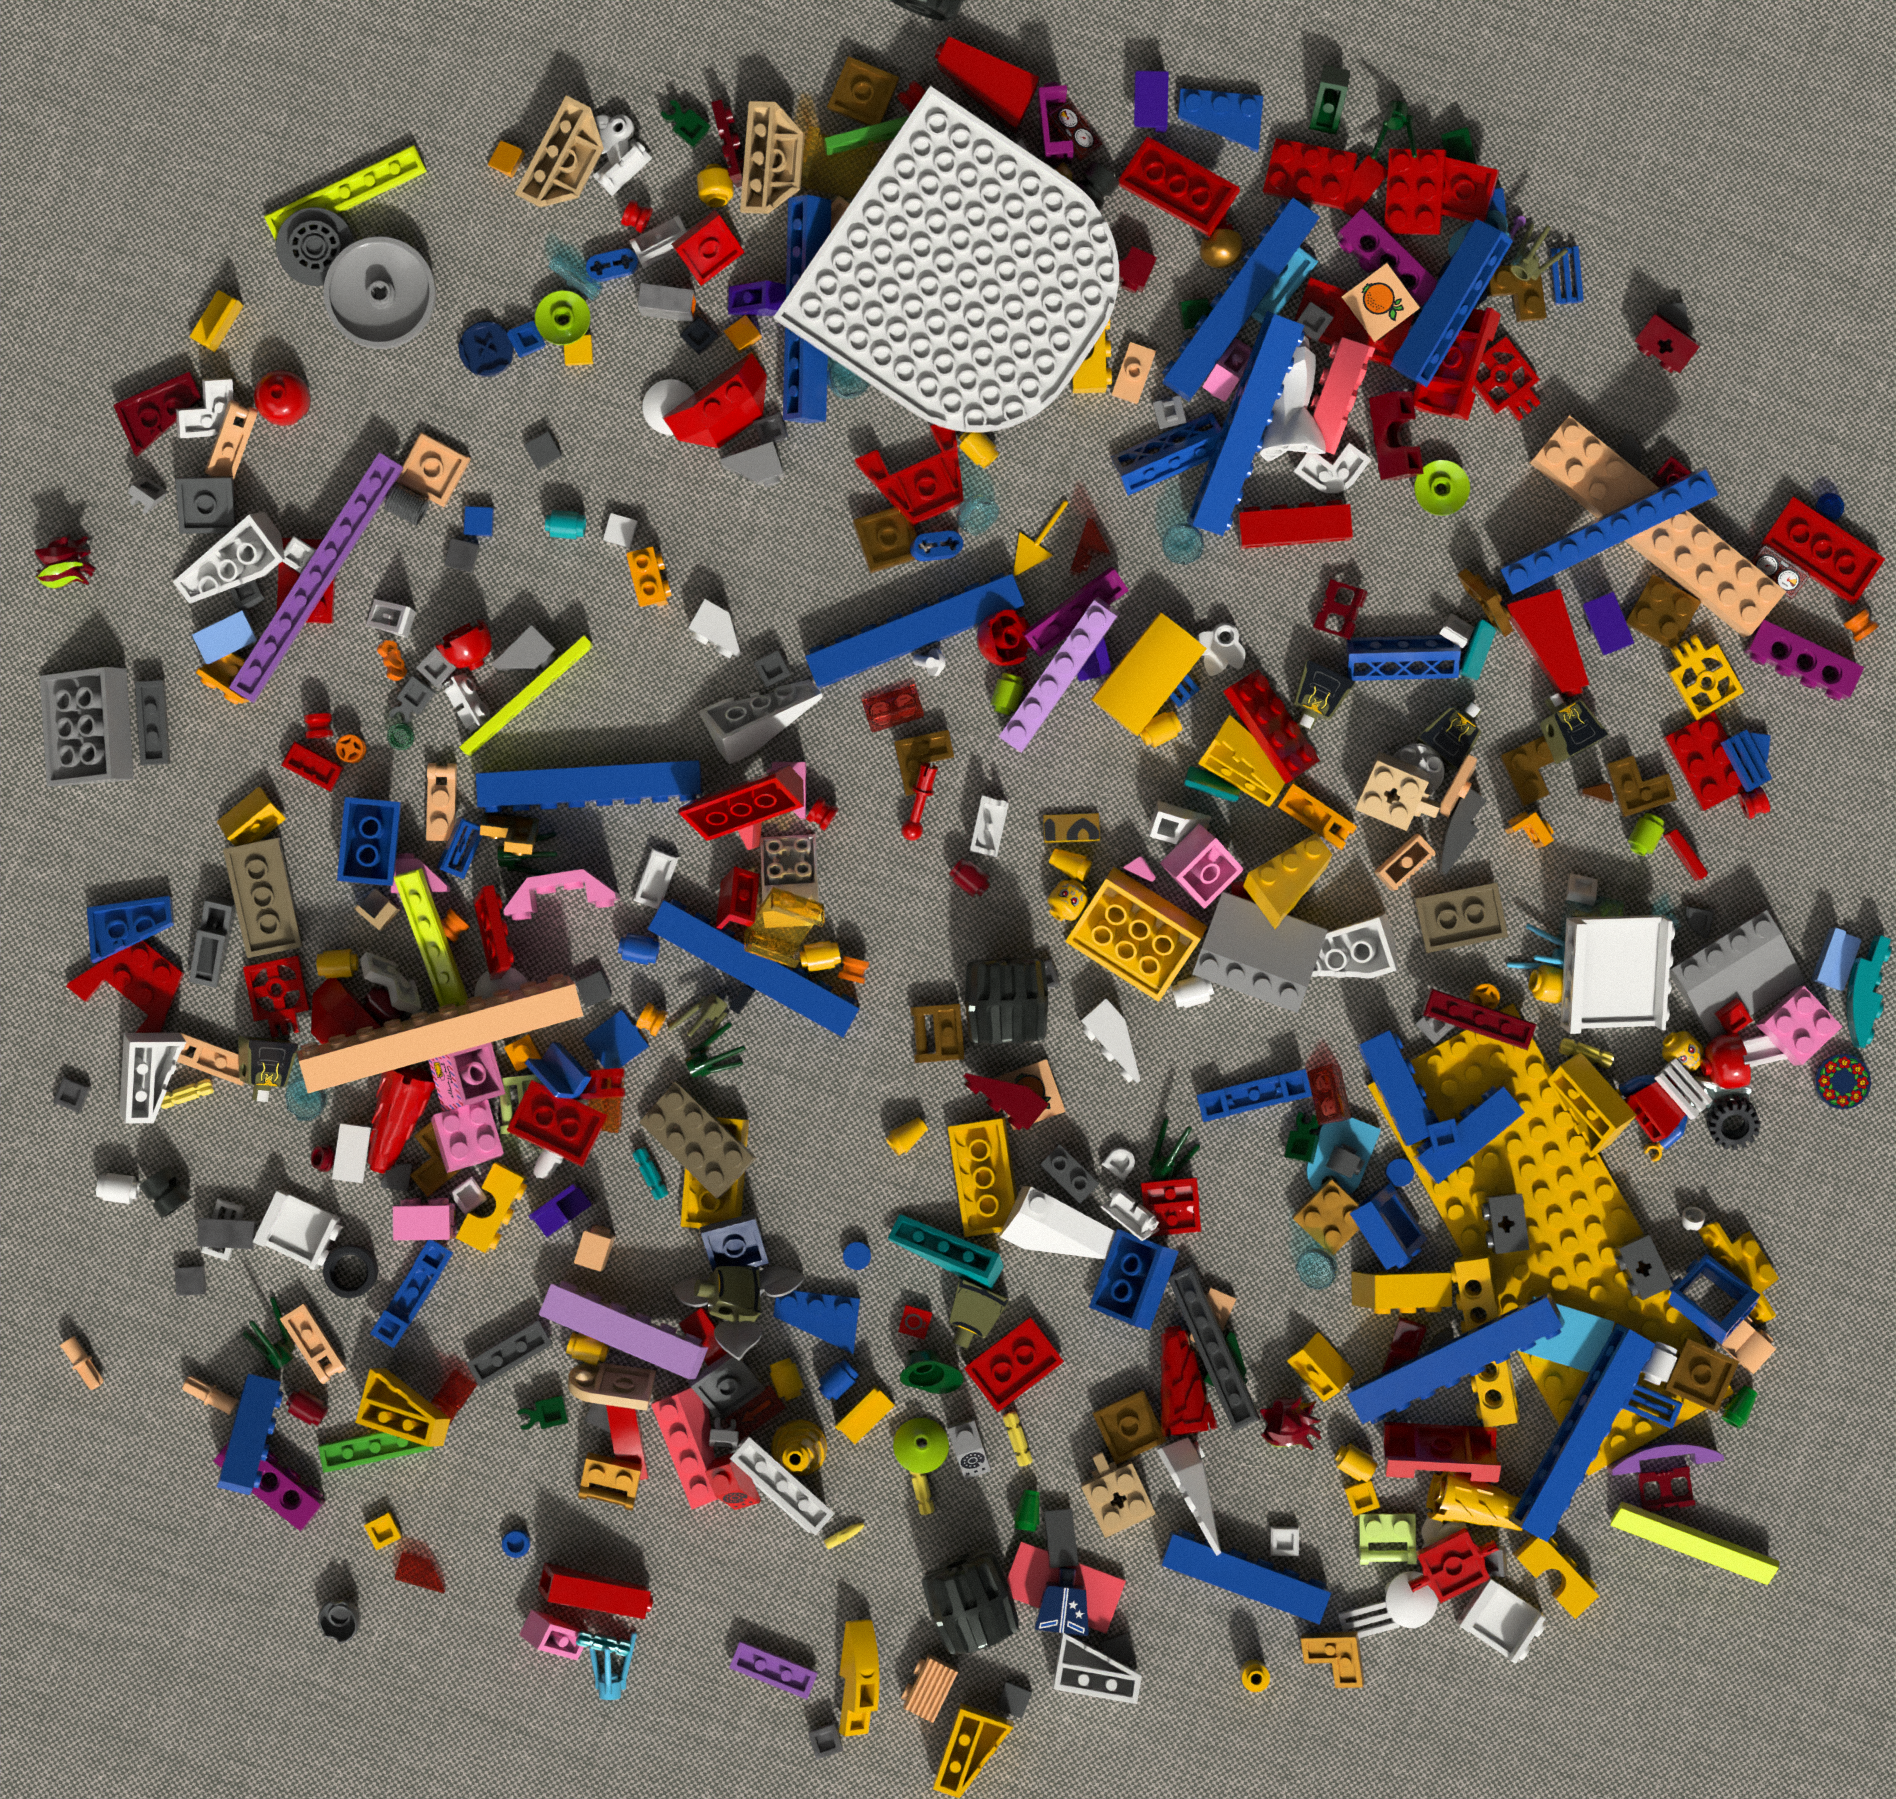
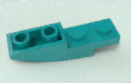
(1861, 1001)

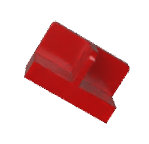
(738, 898)

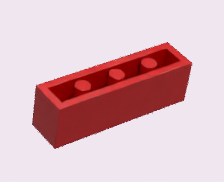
(1294, 525)

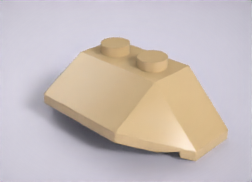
(563, 157)
(771, 158)

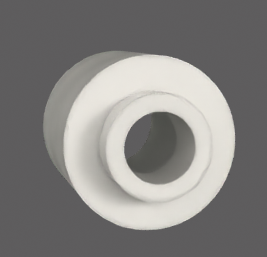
(1192, 991)
(117, 1188)
(1660, 1363)

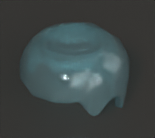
(845, 383)
(977, 514)
(1183, 543)
(303, 1104)
(1317, 1268)

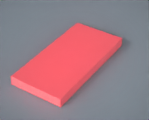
(1032, 1571)

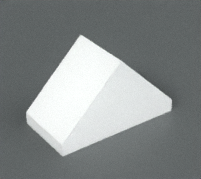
(391, 618)

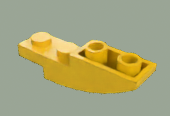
(861, 1676)

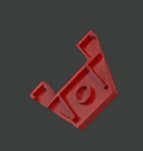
(924, 487)
(141, 977)

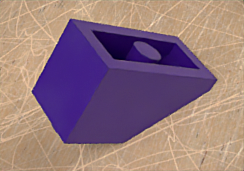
(756, 298)

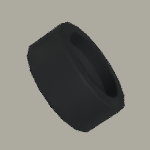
(335, 1286)

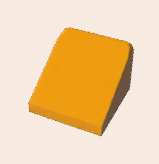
(506, 158)
(743, 334)

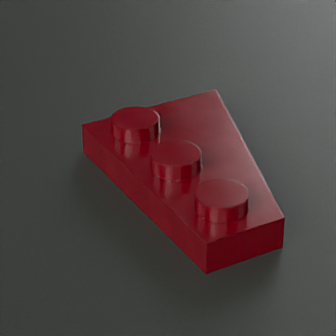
(732, 142)
(154, 410)

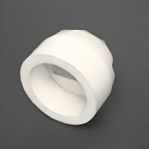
(1697, 1214)

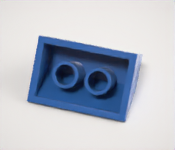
(369, 841)
(1133, 1279)

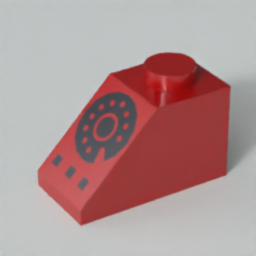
(731, 1483)

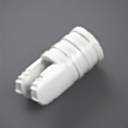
(546, 1164)

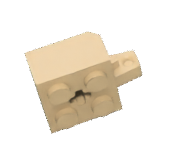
(1402, 805)
(1100, 1491)

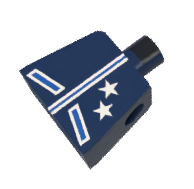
(1063, 1606)

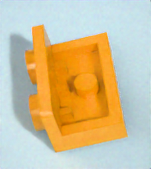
(647, 577)
(221, 675)
(1537, 830)

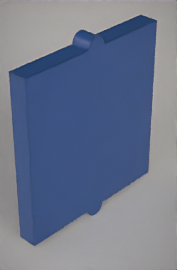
(615, 1041)

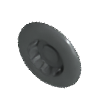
(312, 245)

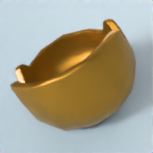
(1221, 249)

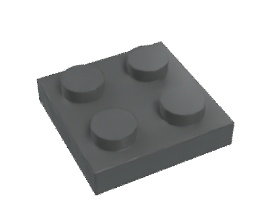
(205, 504)
(726, 1385)

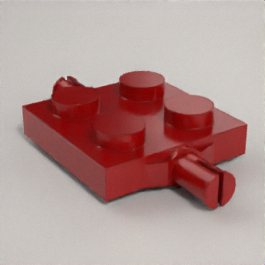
(1452, 1565)

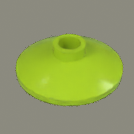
(560, 305)
(1452, 478)
(920, 1459)

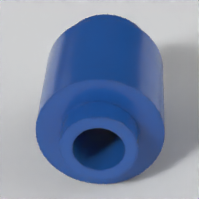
(639, 949)
(838, 1380)

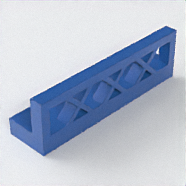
(1171, 458)
(1402, 651)

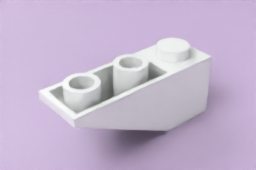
(1111, 1031)

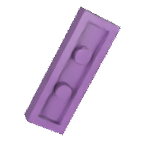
(773, 1669)

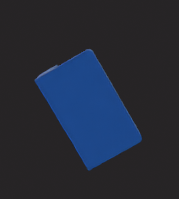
(560, 1072)

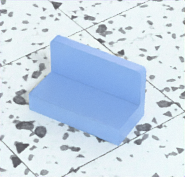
(225, 637)
(1836, 959)

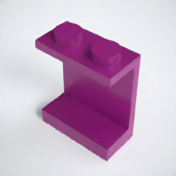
(1053, 152)

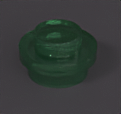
(400, 736)

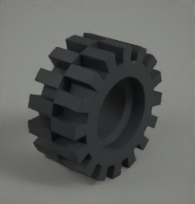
(1739, 1135)

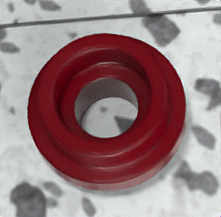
(323, 1157)

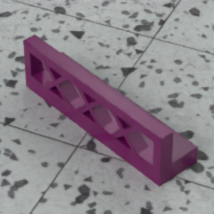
(1063, 619)

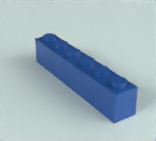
(1451, 302)
(1246, 1577)

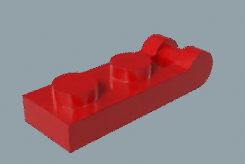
(598, 1088)

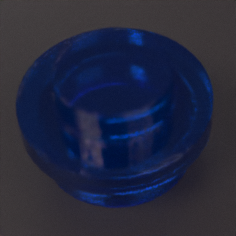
(1830, 506)

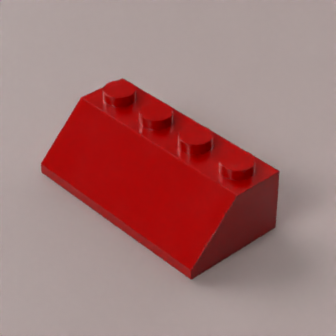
(745, 803)

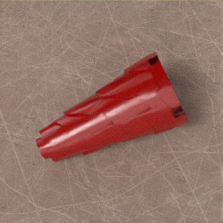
(400, 1103)
(1182, 1390)

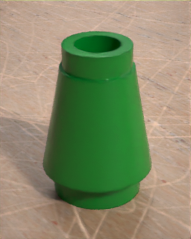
(1739, 1407)
(1027, 1511)

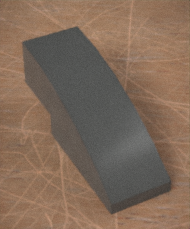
(1459, 830)
(212, 940)

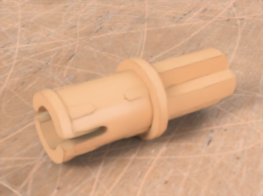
(82, 1363)
(210, 1394)

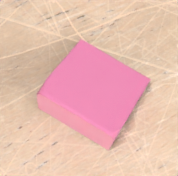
(1140, 868)

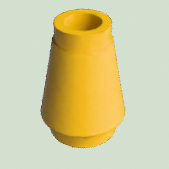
(1071, 864)
(905, 1136)

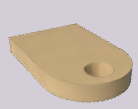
(612, 1385)

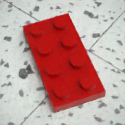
(1178, 186)
(1347, 325)
(1823, 550)
(1271, 726)

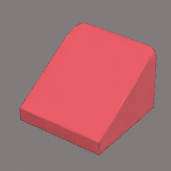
(751, 836)

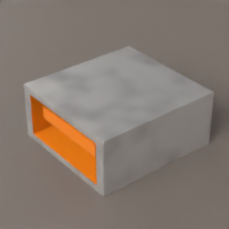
(667, 302)

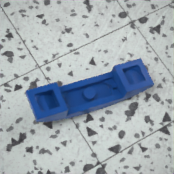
(1254, 1095)
(412, 1293)

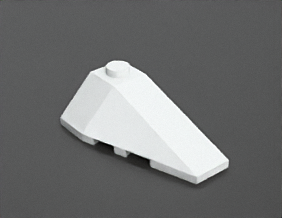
(239, 557)
(749, 723)
(1358, 950)
(1051, 1226)
(1189, 1475)

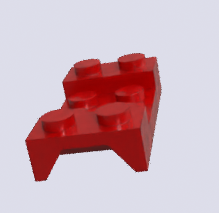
(1451, 387)
(1440, 1448)

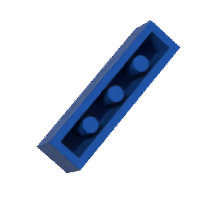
(1397, 1086)
(1475, 1128)
(249, 1434)

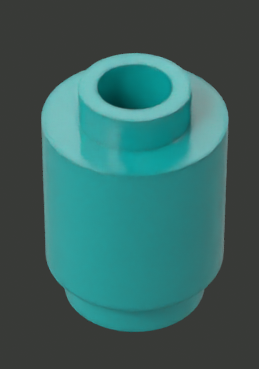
(565, 524)

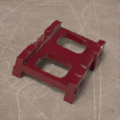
(1349, 612)
(1666, 1497)

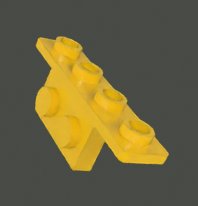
(1745, 1261)

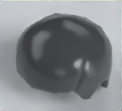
(339, 1620)

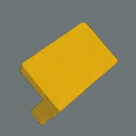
(216, 321)
(251, 819)
(1321, 1367)
(865, 1414)

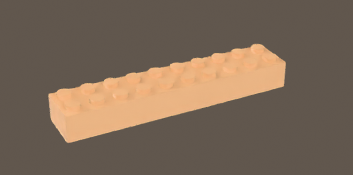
(1677, 546)
(438, 1033)

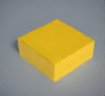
(579, 352)
(1361, 1498)
(383, 1530)

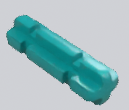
(650, 1173)
(600, 1642)

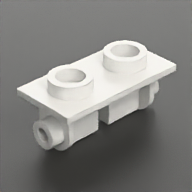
(616, 176)
(463, 690)
(1137, 1221)

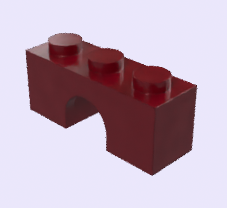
(1136, 270)
(1388, 416)

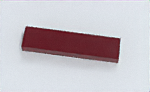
(1478, 1019)

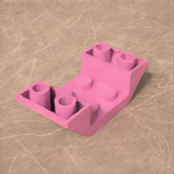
(525, 903)

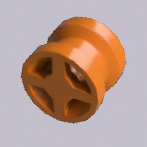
(1861, 625)
(345, 747)
(453, 925)
(853, 969)

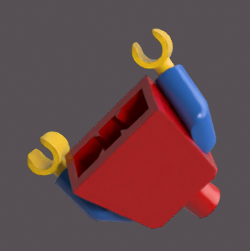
(1655, 1111)

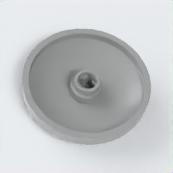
(379, 292)

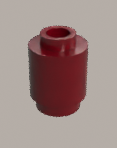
(970, 877)
(380, 1005)
(307, 1407)

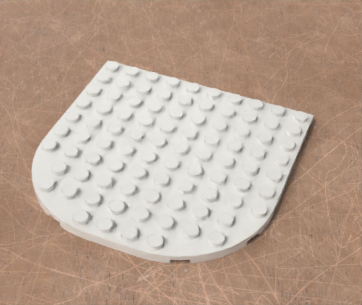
(960, 276)

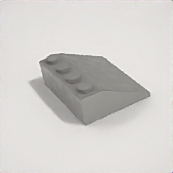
(86, 727)
(1254, 957)
(1742, 964)

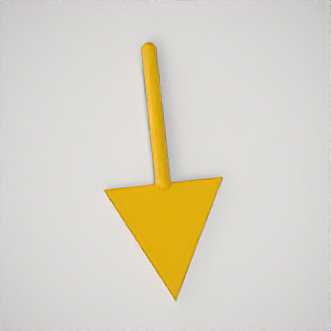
(1029, 552)

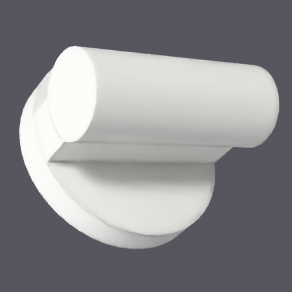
(933, 661)

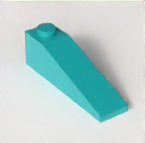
(948, 1251)

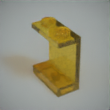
(837, 173)
(782, 926)

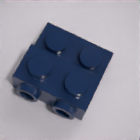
(735, 1242)

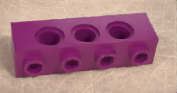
(1364, 226)
(1845, 671)
(276, 1496)

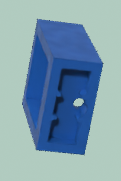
(1389, 1227)
(1724, 1279)

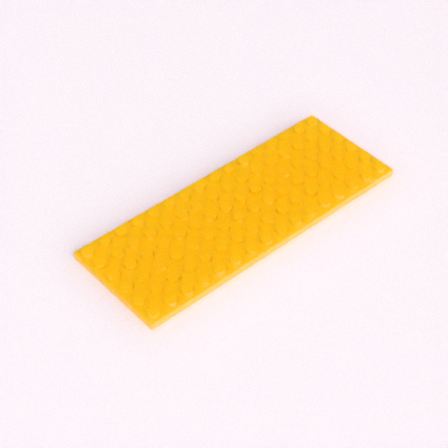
(1569, 1213)

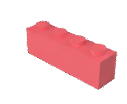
(1339, 389)
(686, 1431)

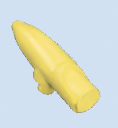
(843, 1535)

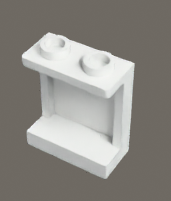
(298, 1229)
(1502, 1620)

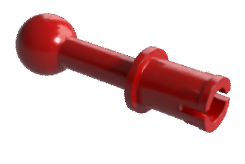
(912, 828)

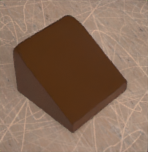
(1599, 792)

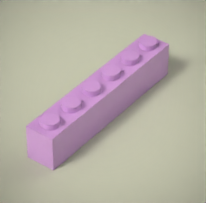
(1059, 674)
(624, 1331)

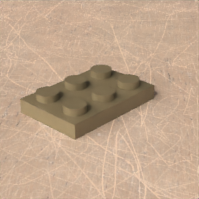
(1461, 917)

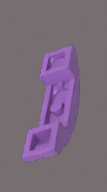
(1630, 1462)

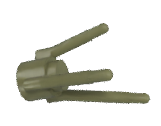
(1526, 264)
(712, 1007)

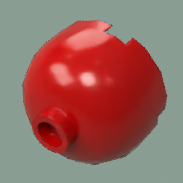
(282, 397)
(1002, 639)
(467, 645)
(1725, 1062)

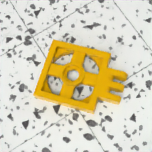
(1692, 658)

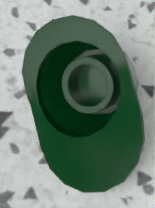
(928, 1372)

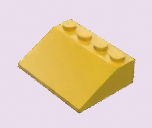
(1136, 934)

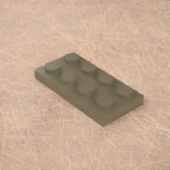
(263, 897)
(697, 1140)

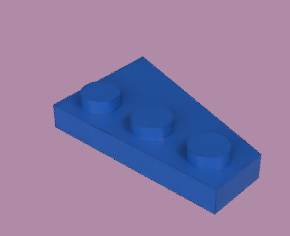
(1224, 113)
(126, 923)
(821, 1315)

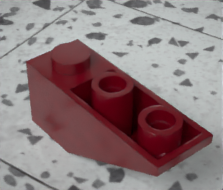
(1015, 1099)

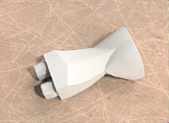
(1292, 424)

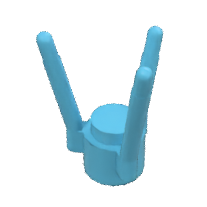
(1557, 957)
(609, 1684)

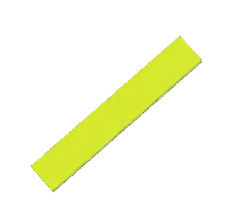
(355, 187)
(526, 696)
(431, 938)
(1694, 1543)

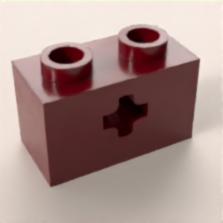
(1661, 328)

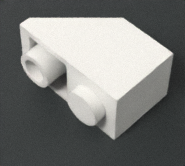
(715, 626)
(1175, 823)

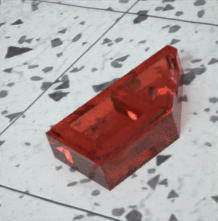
(419, 1572)

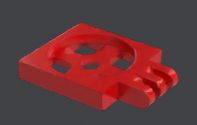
(1517, 396)
(281, 1015)

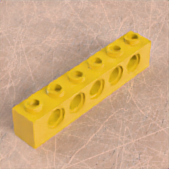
(1481, 1269)

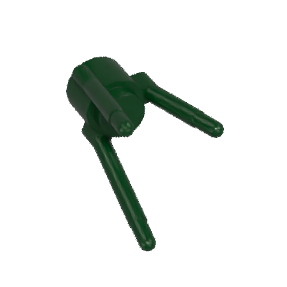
(1395, 118)
(511, 861)
(701, 1063)
(1164, 1167)
(278, 1353)

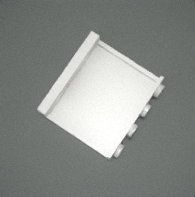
(1616, 972)
(781, 1486)

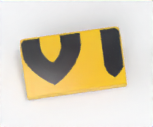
(1071, 828)

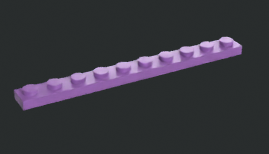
(316, 577)

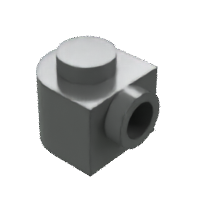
(1345, 1161)

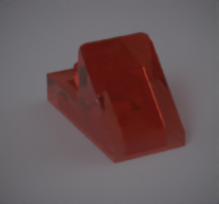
(1090, 541)
(454, 1394)

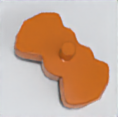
(392, 660)

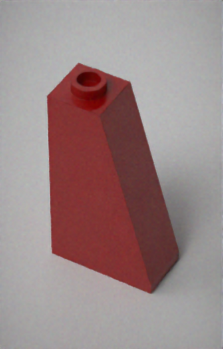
(988, 80)
(1549, 636)
(594, 1592)

